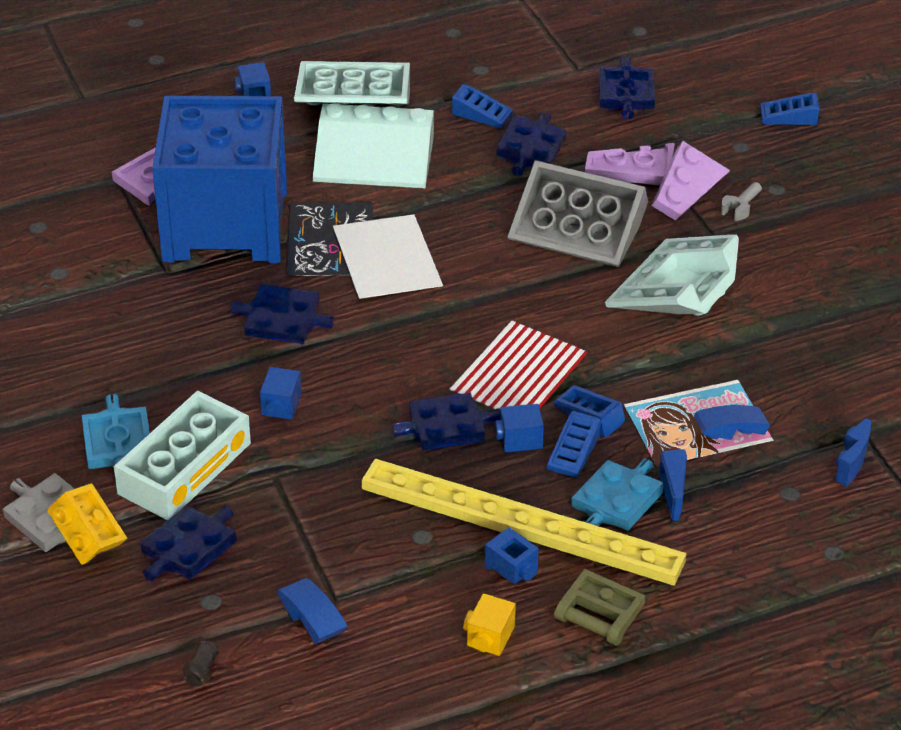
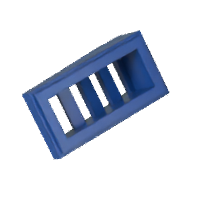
(479, 107)
(792, 110)
(592, 404)
(580, 427)
(672, 474)

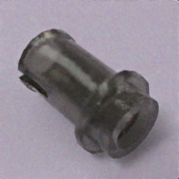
(198, 669)

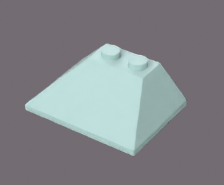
(681, 276)

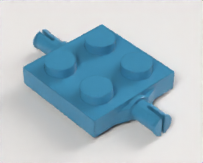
(113, 433)
(618, 494)

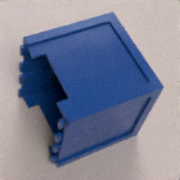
(220, 175)

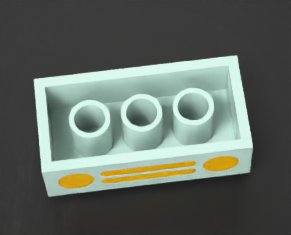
(182, 455)

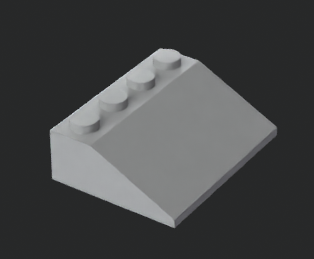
(578, 213)

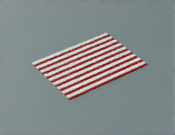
(519, 368)

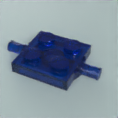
(626, 87)
(530, 141)
(282, 314)
(446, 421)
(188, 542)

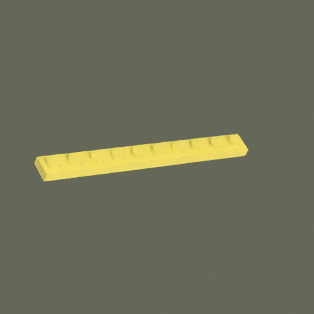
(528, 521)

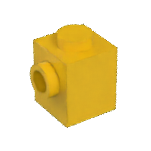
(490, 624)

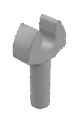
(740, 203)

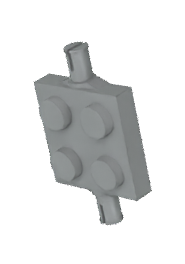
(30, 510)

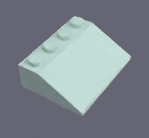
(353, 83)
(374, 145)

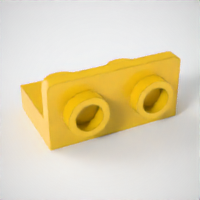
(86, 523)

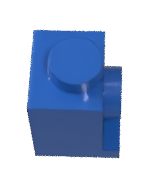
(512, 556)

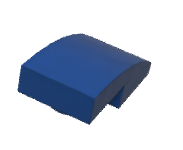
(726, 419)
(853, 456)
(315, 610)

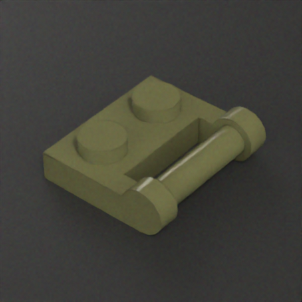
(604, 598)

